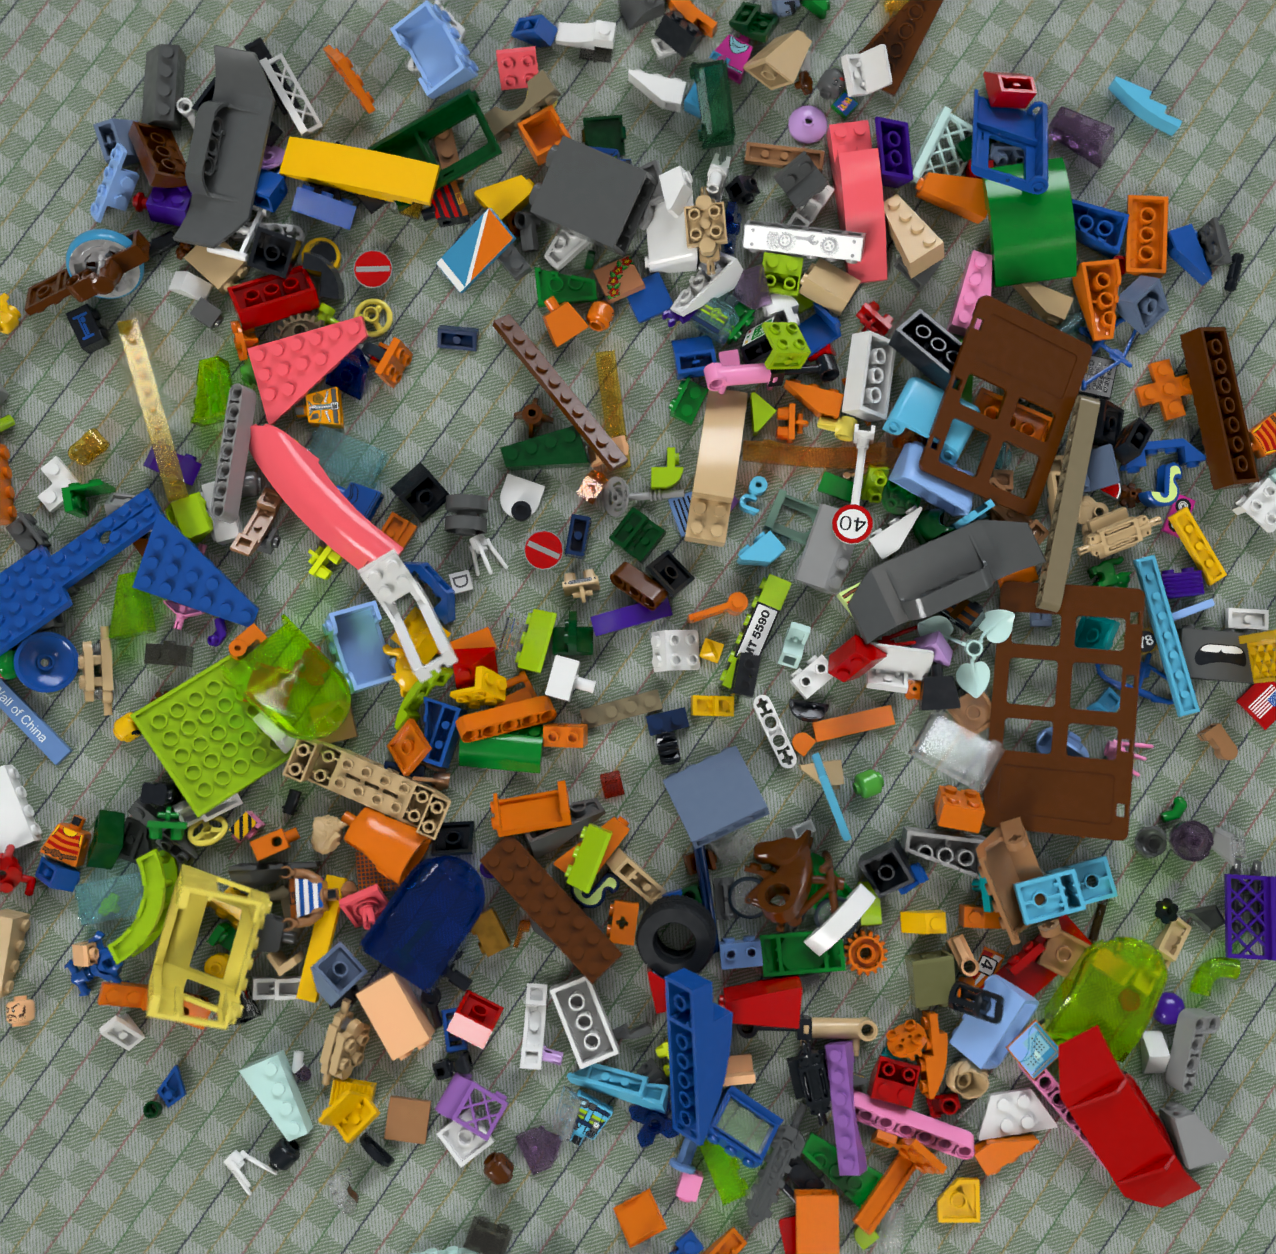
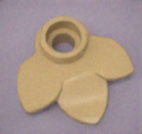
(1088, 511)

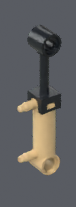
(823, 1028)

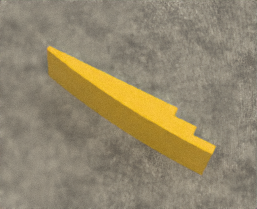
(360, 171)

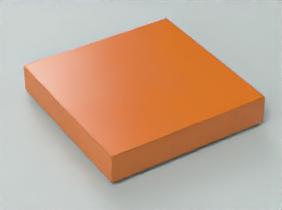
(409, 747)

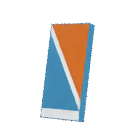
(476, 250)

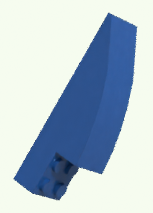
(697, 1052)

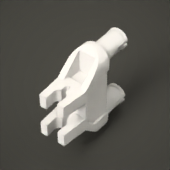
(717, 177)

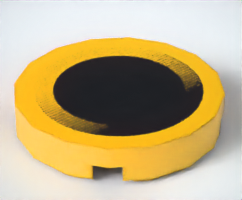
(325, 248)

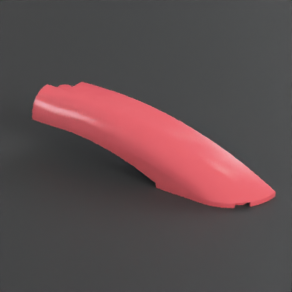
(315, 498)

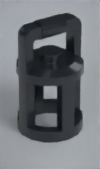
(981, 1003)

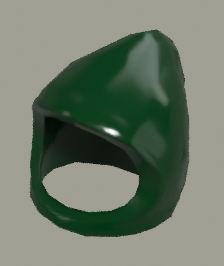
(930, 525)

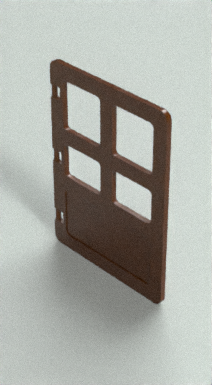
(1027, 363)

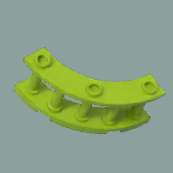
(158, 877)

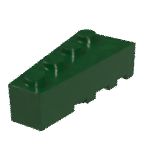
(549, 451)

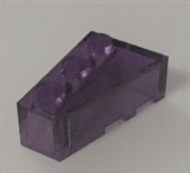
(1083, 135)

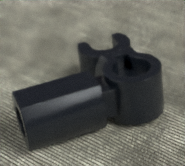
(456, 977)

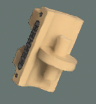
(581, 587)

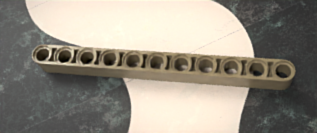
(1067, 503)

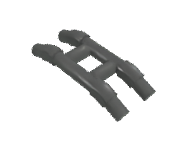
(1236, 885)

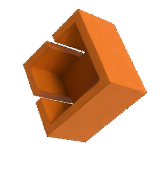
(542, 132)
(959, 809)

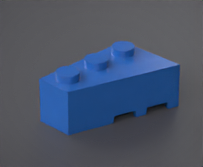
(324, 207)
(441, 731)

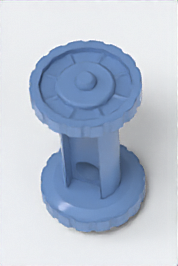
(685, 1157)

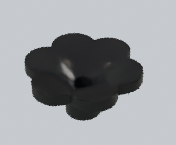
(1166, 911)

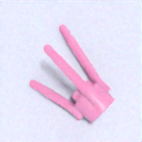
(1111, 748)

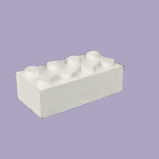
(869, 377)
(584, 1021)

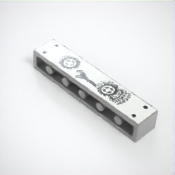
(804, 240)

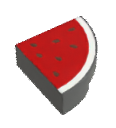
(1112, 491)

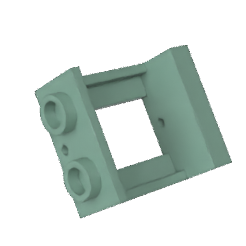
(796, 504)

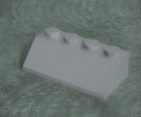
(824, 555)

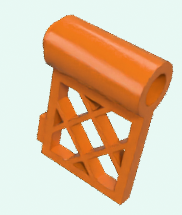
(734, 606)

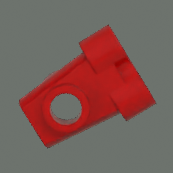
(939, 1106)

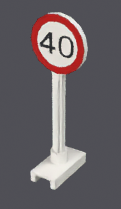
(853, 522)

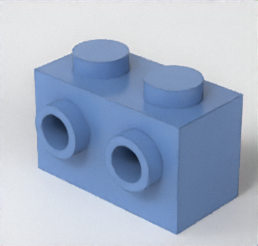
(740, 952)

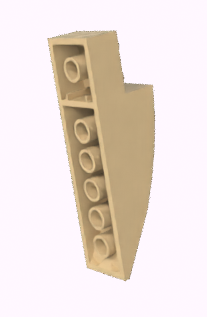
(716, 468)

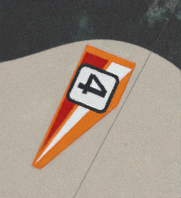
(989, 964)

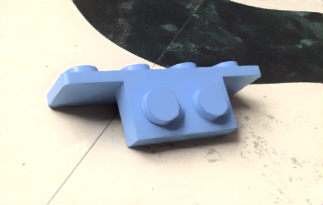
(116, 185)

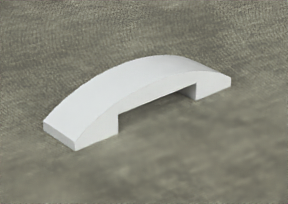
(841, 920)
(534, 1026)

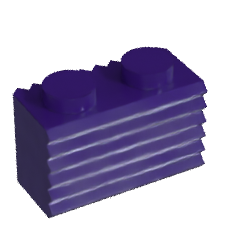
(1182, 584)

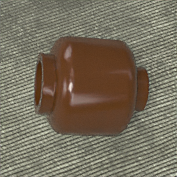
(498, 1168)

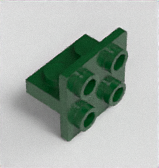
(572, 639)

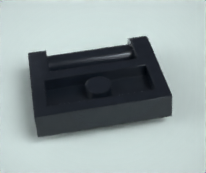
(803, 1177)

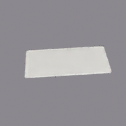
(967, 1107)

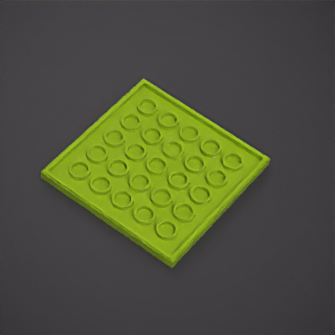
(208, 738)

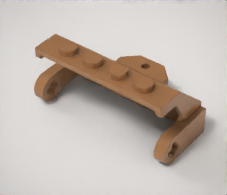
(1009, 859)

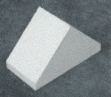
(190, 285)
(1154, 1052)

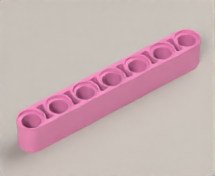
(1048, 1091)
(911, 1124)

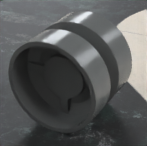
(466, 519)

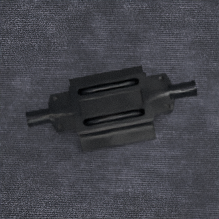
(811, 1079)

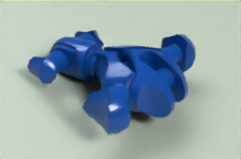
(105, 968)

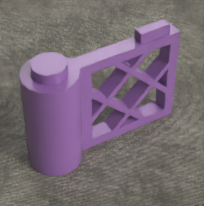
(456, 1097)

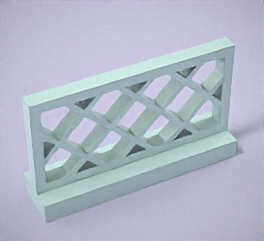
(932, 142)

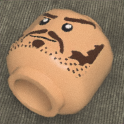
(20, 1011)

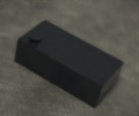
(927, 347)

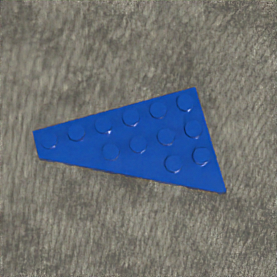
(182, 574)

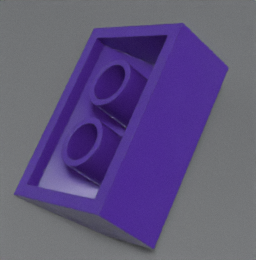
(894, 152)

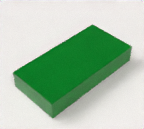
(836, 487)

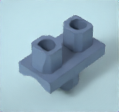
(1006, 154)

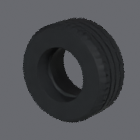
(676, 910)

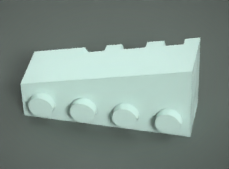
(279, 1094)

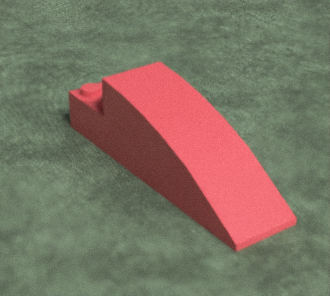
(859, 195)

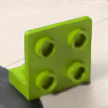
(788, 345)

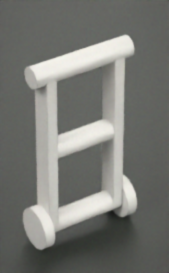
(249, 231)

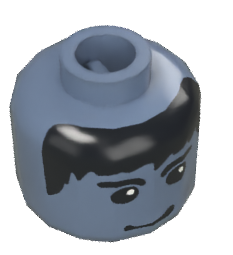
(785, 7)

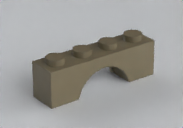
(541, 93)

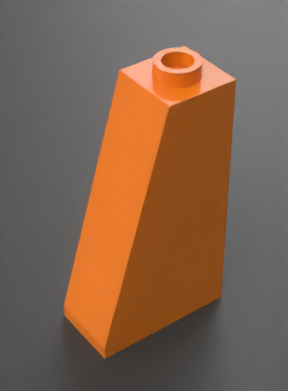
(955, 194)
(617, 826)

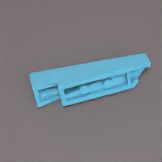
(622, 1085)

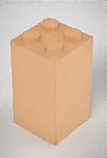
(396, 1015)

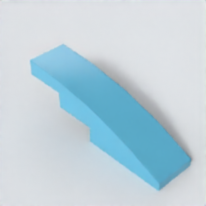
(1138, 101)

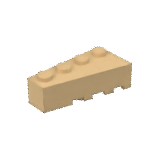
(912, 236)

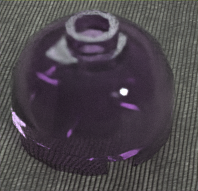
(1190, 840)

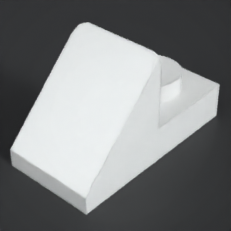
(122, 1031)

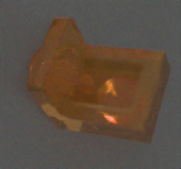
(592, 486)

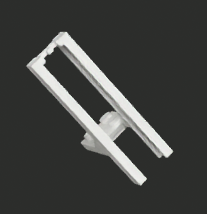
(389, 581)

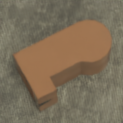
(1220, 741)

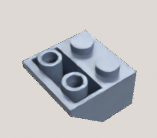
(113, 132)

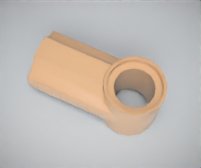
(962, 953)

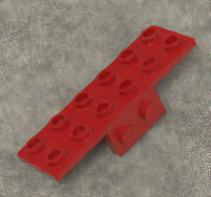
(1024, 971)

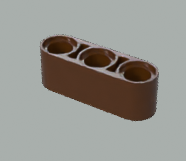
(638, 586)

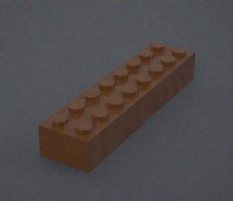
(1219, 408)
(551, 908)

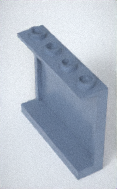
(715, 796)

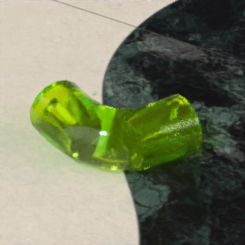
(1210, 971)

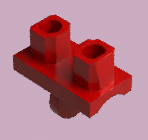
(873, 320)

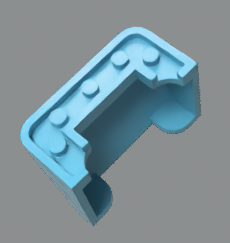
(917, 410)

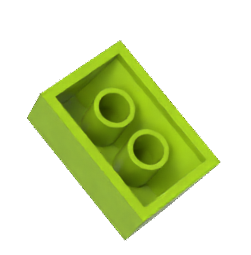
(536, 640)
(588, 857)

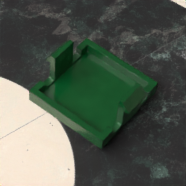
(604, 132)

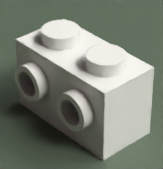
(811, 677)

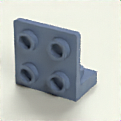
(1101, 469)

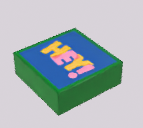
(844, 105)

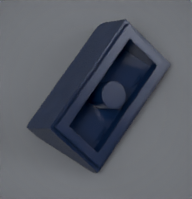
(457, 338)

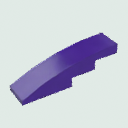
(628, 617)

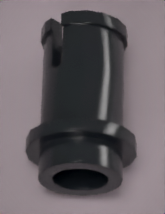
(291, 802)

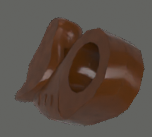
(793, 875)

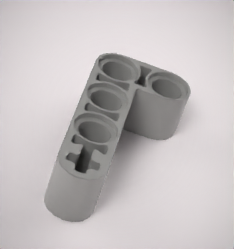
(1187, 1047)

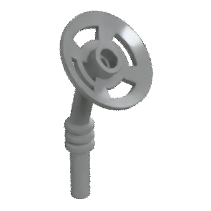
(624, 496)

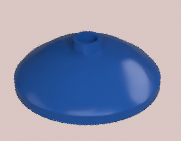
(61, 659)

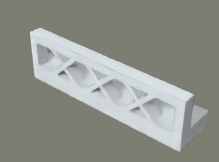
(266, 64)

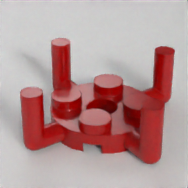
(14, 873)

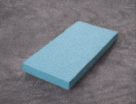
(830, 795)

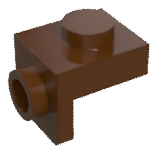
(690, 863)

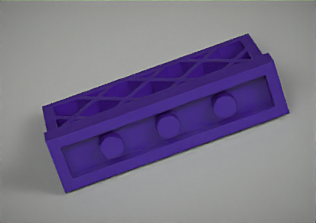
(1268, 914)

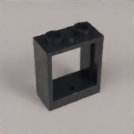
(746, 666)

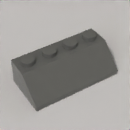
(163, 86)

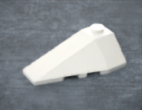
(705, 287)

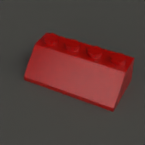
(273, 298)

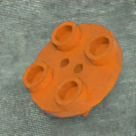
(243, 339)
(906, 1040)

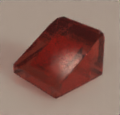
(612, 784)

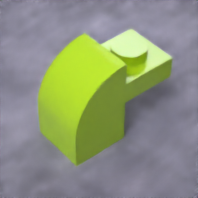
(667, 477)

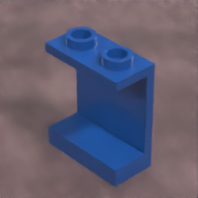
(820, 329)

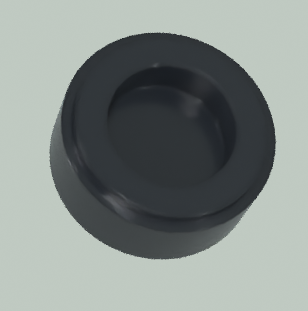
(521, 511)

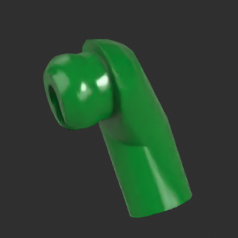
(1176, 812)

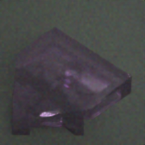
(753, 288)
(539, 1148)

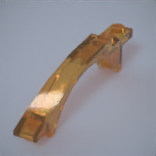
(834, 458)

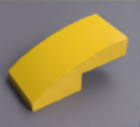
(712, 705)

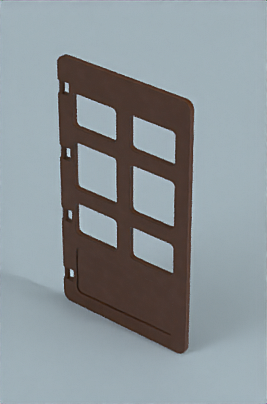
(1055, 789)

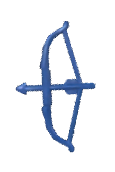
(1114, 354)
(1145, 669)

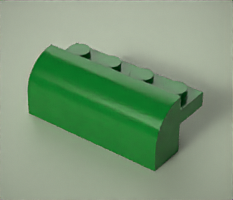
(509, 751)

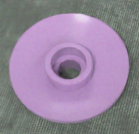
(805, 132)
(272, 157)

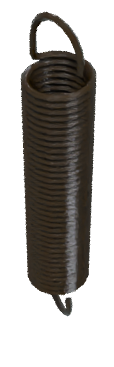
(1097, 922)

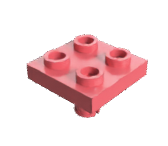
(516, 67)
(364, 906)

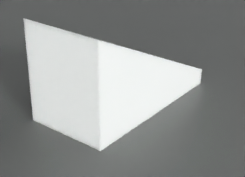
(797, 830)

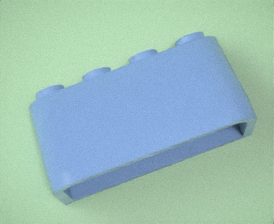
(930, 488)
(987, 1042)

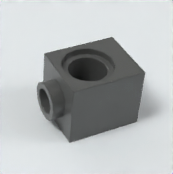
(207, 314)

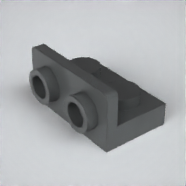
(27, 533)

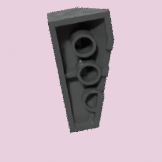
(548, 840)

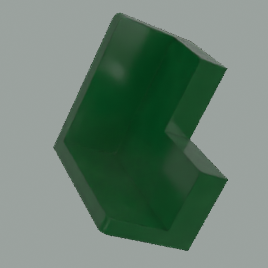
(106, 839)

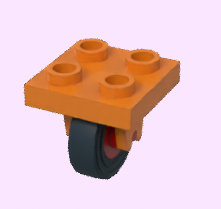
(388, 360)

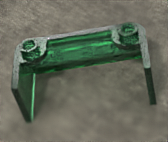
(714, 102)

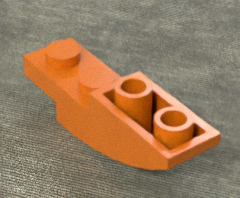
(124, 994)
(935, 1057)

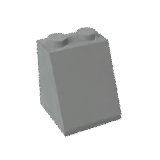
(1190, 1137)

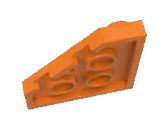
(354, 82)

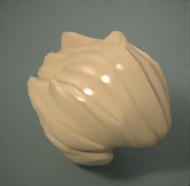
(327, 833)
(967, 1079)

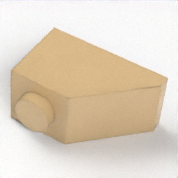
(833, 770)

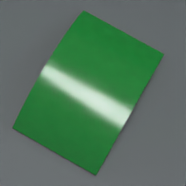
(1031, 232)

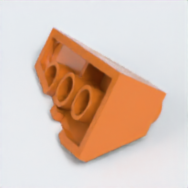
(1097, 294)

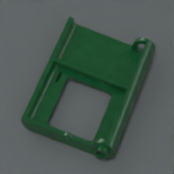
(414, 139)

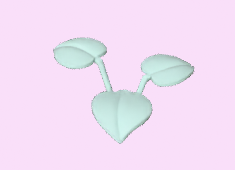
(996, 627)

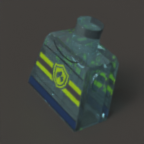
(717, 318)

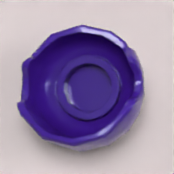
(1168, 1008)

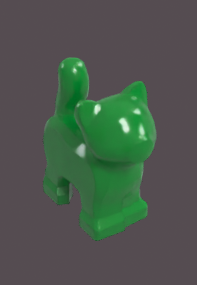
(1107, 574)

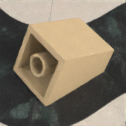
(780, 60)

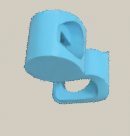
(756, 488)

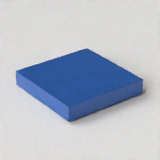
(651, 300)

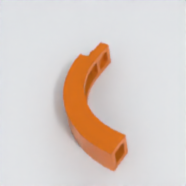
(694, 15)

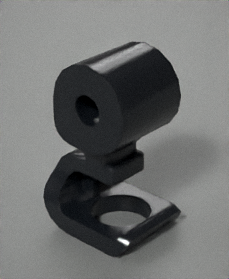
(444, 1067)

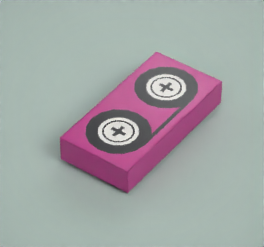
(1181, 502)

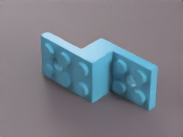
(1065, 890)

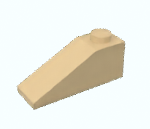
(1045, 302)
(635, 876)

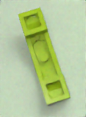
(416, 695)

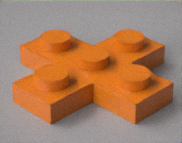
(1165, 390)

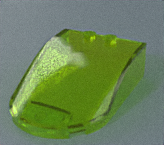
(293, 684)
(1110, 987)

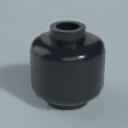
(284, 1154)

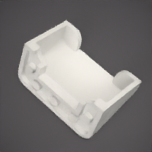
(668, 242)

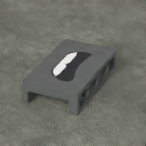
(1216, 654)

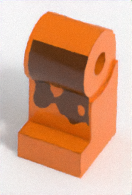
(246, 641)

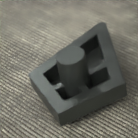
(1207, 917)

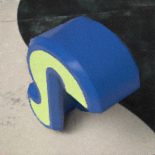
(1166, 487)

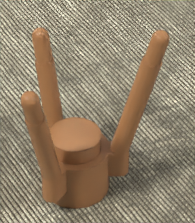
(439, 781)

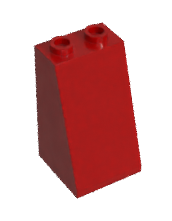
(765, 1002)

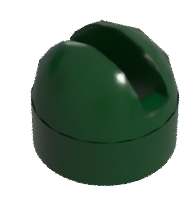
(150, 1112)

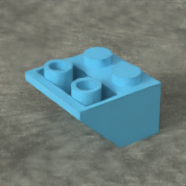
(762, 552)

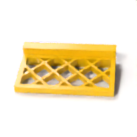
(1257, 643)

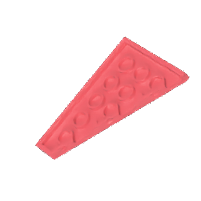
(297, 363)

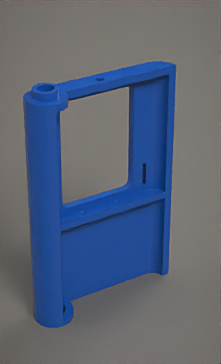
(1017, 129)

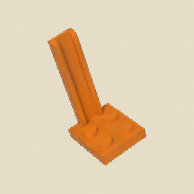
(911, 1156)

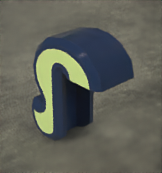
(596, 896)

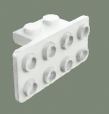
(898, 667)

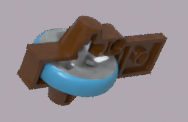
(96, 265)

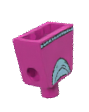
(739, 54)

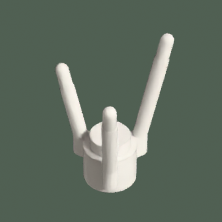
(479, 545)
(235, 1162)

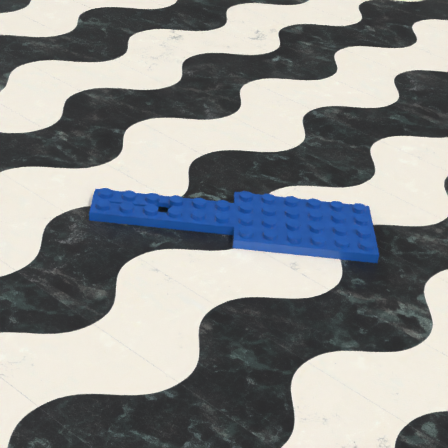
(37, 584)

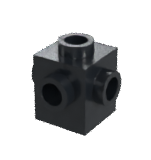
(742, 189)

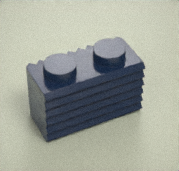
(578, 536)

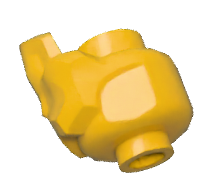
(8, 315)

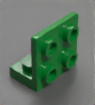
(75, 496)

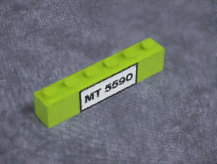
(759, 623)

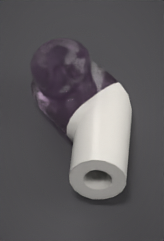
(299, 1068)

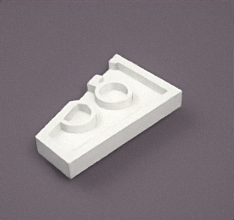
(564, 249)

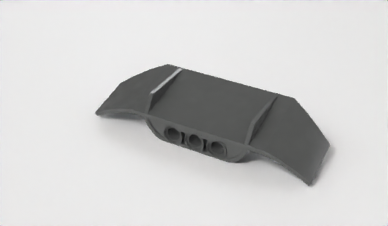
(227, 149)
(941, 574)

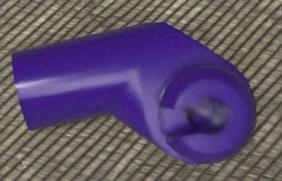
(220, 633)

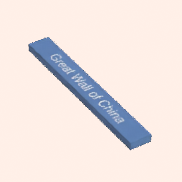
(32, 724)

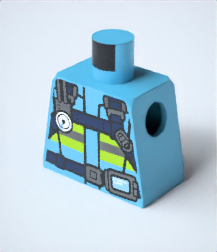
(591, 1117)

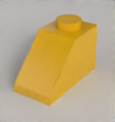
(923, 922)

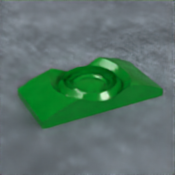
(788, 955)

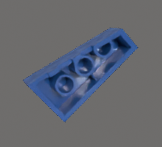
(1099, 227)

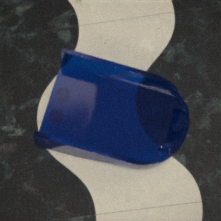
(427, 921)

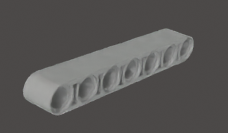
(233, 453)

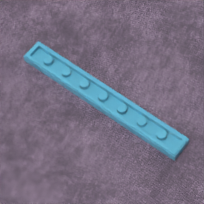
(1166, 636)

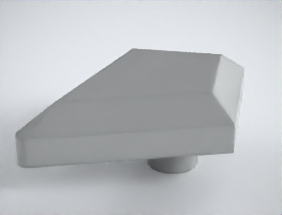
(1222, 845)

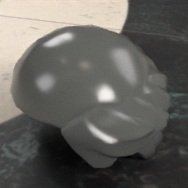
(1151, 841)

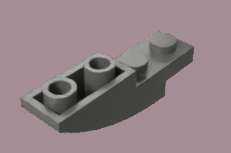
(511, 258)
(180, 849)

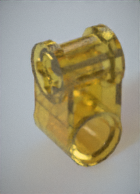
(90, 446)

